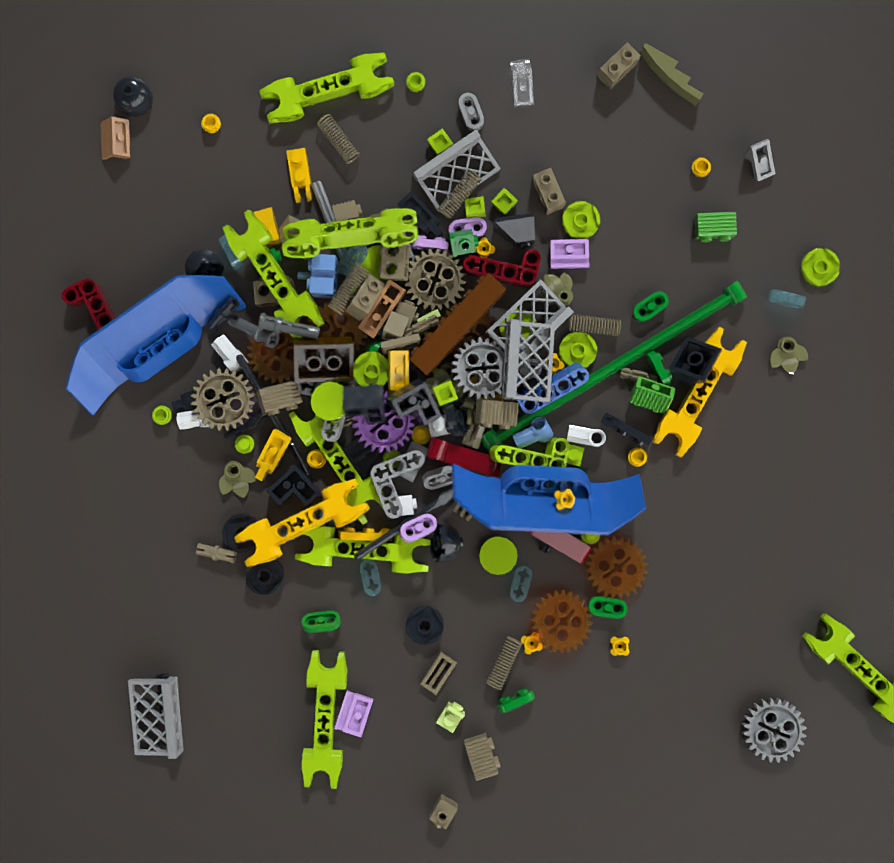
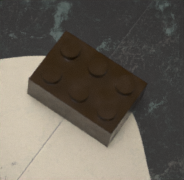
(323, 359)

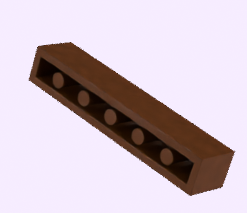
(458, 324)

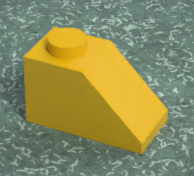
(267, 217)

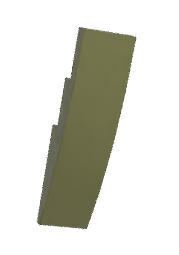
(665, 68)

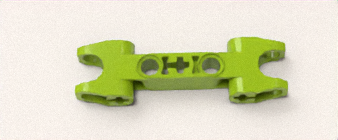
(293, 96)
(316, 236)
(254, 245)
(311, 432)
(327, 546)
(837, 646)
(322, 755)

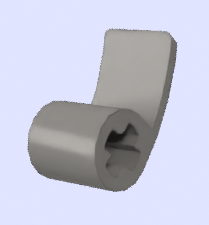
(410, 476)

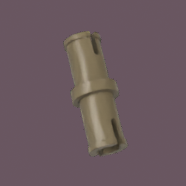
(216, 553)

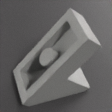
(761, 159)

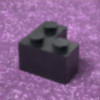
(416, 399)
(366, 402)
(294, 482)

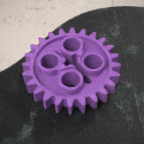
(394, 435)

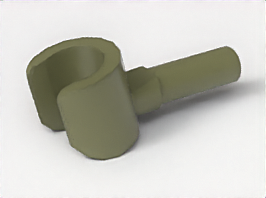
(469, 403)

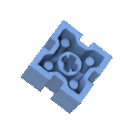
(322, 276)

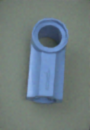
(538, 431)

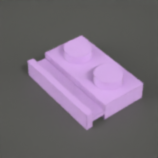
(569, 253)
(354, 713)

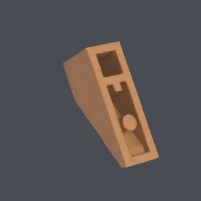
(381, 309)

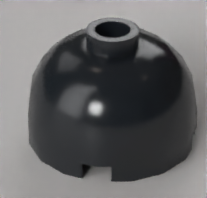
(132, 96)
(204, 263)
(445, 543)

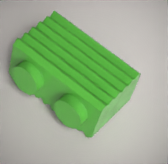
(714, 226)
(651, 395)

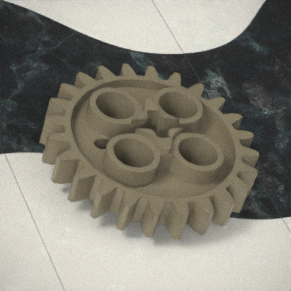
(451, 285)
(216, 383)

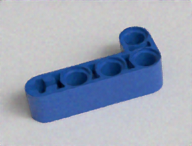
(556, 391)

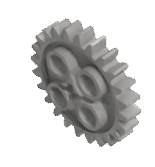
(479, 351)
(781, 714)

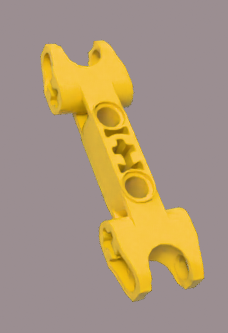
(682, 422)
(270, 537)

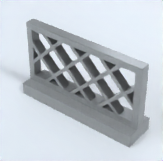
(450, 155)
(555, 319)
(512, 356)
(171, 717)

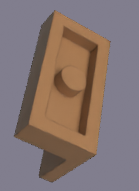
(115, 138)

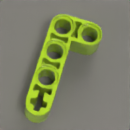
(527, 457)

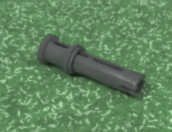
(280, 325)
(265, 336)

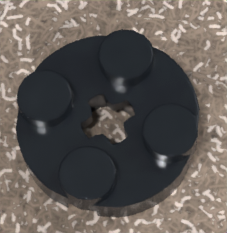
(456, 419)
(230, 531)
(265, 586)
(420, 635)

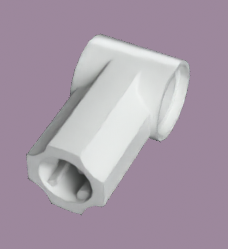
(228, 353)
(189, 420)
(583, 435)

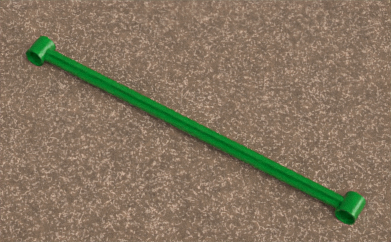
(732, 294)

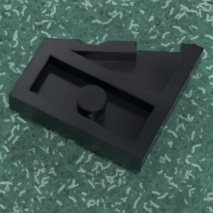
(361, 457)

